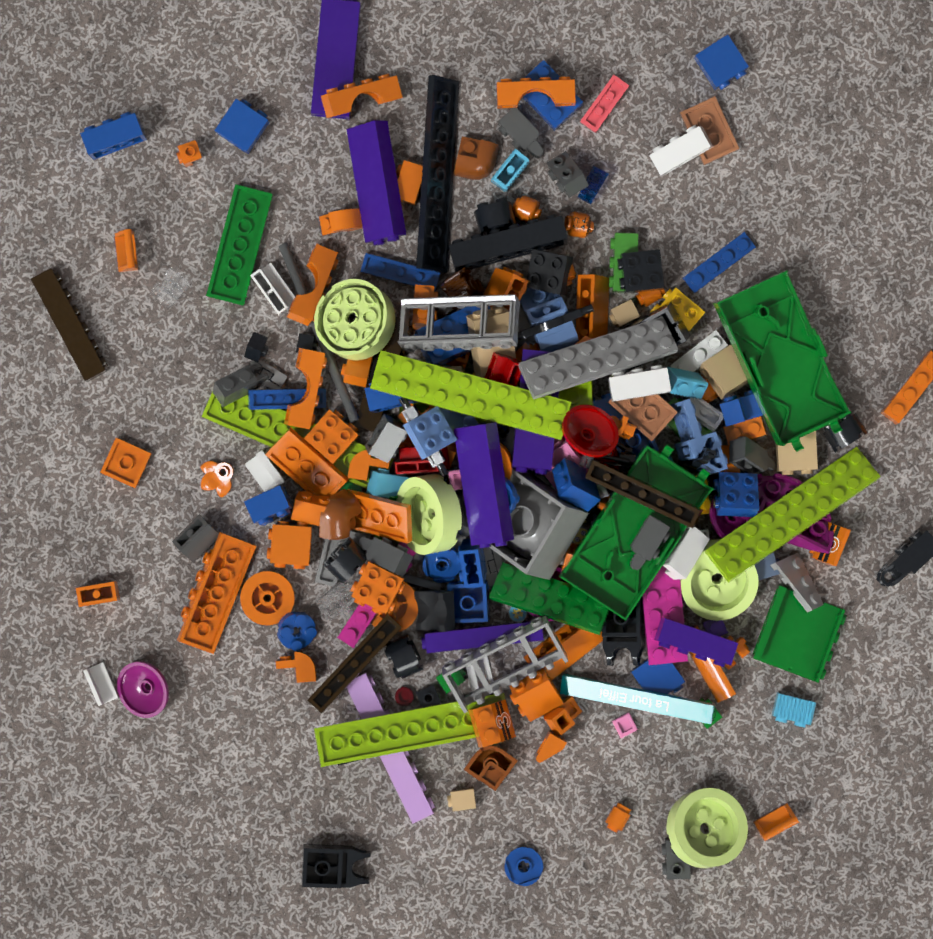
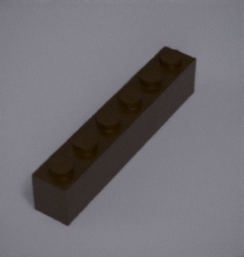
(69, 324)
(367, 419)
(644, 493)
(354, 663)

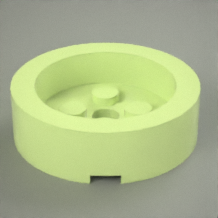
(367, 332)
(426, 496)
(717, 599)
(725, 825)

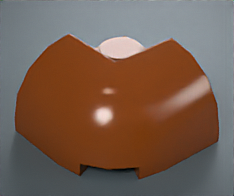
(475, 158)
(339, 516)
(490, 765)

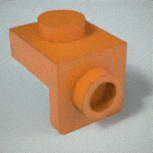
(188, 153)

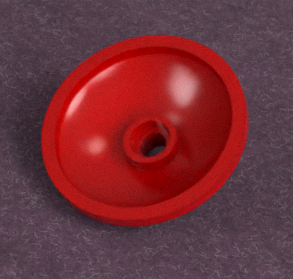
(593, 424)

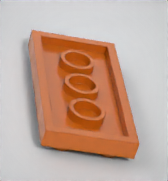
(306, 465)
(384, 517)

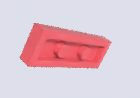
(604, 103)

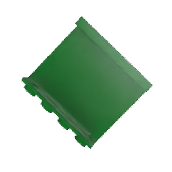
(798, 639)

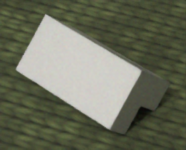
(274, 288)
(685, 553)

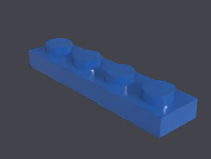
(719, 262)
(398, 271)
(280, 398)

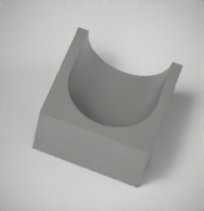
(541, 527)

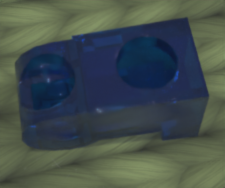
(595, 181)

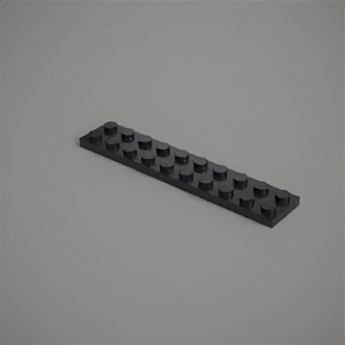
(437, 174)

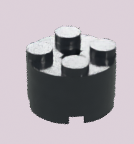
(494, 216)
(851, 432)
(345, 560)
(404, 656)

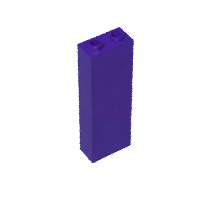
(335, 50)
(376, 182)
(531, 449)
(484, 485)
(472, 637)

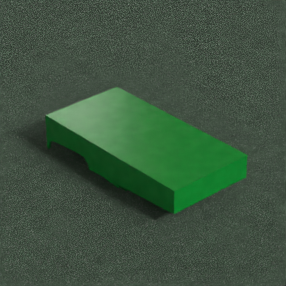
(782, 359)
(603, 556)

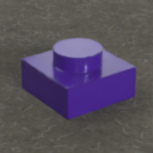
(715, 627)

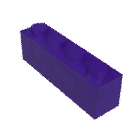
(695, 641)

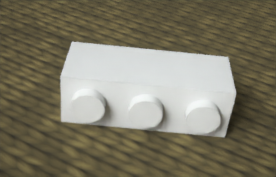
(680, 150)
(700, 353)
(639, 383)

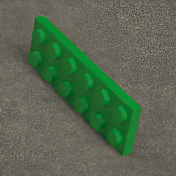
(239, 245)
(548, 598)

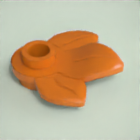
(215, 479)

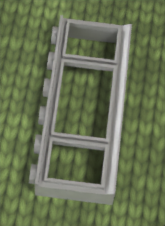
(464, 341)
(513, 678)

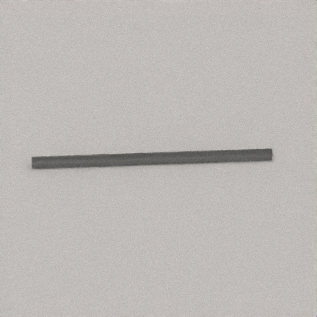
(331, 362)

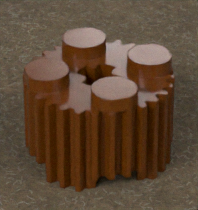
(461, 285)

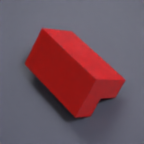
(503, 369)
(411, 461)

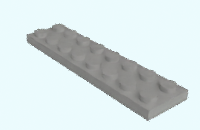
(597, 357)

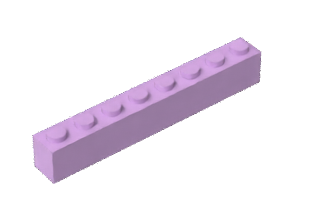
(397, 764)

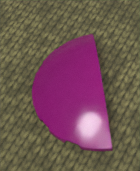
(775, 487)

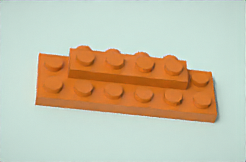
(215, 592)

